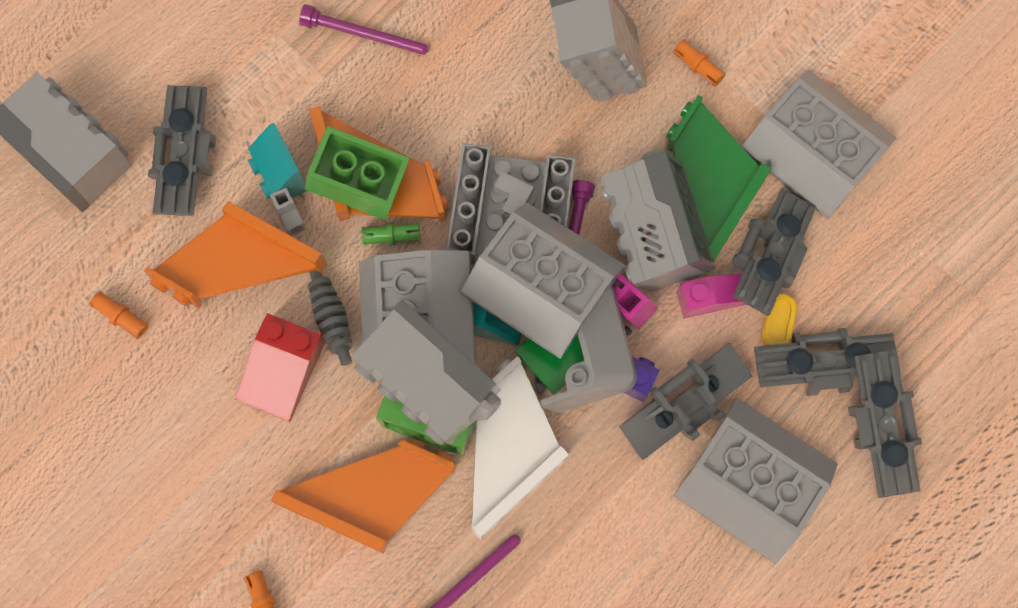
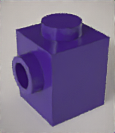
(645, 378)

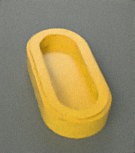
(780, 323)

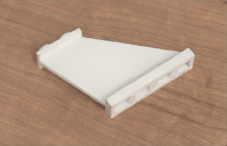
(512, 450)

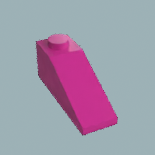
(708, 295)
(632, 302)

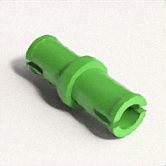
(391, 233)

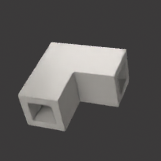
(514, 190)
(287, 211)

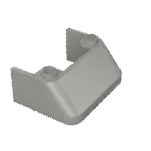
(607, 359)

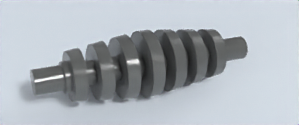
(330, 316)

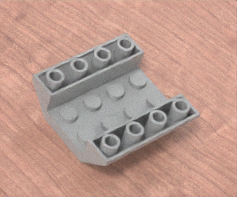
(818, 143)
(478, 208)
(541, 278)
(426, 282)
(757, 481)

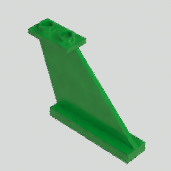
(717, 170)

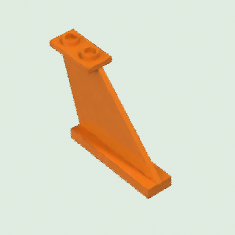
(418, 188)
(233, 256)
(372, 495)

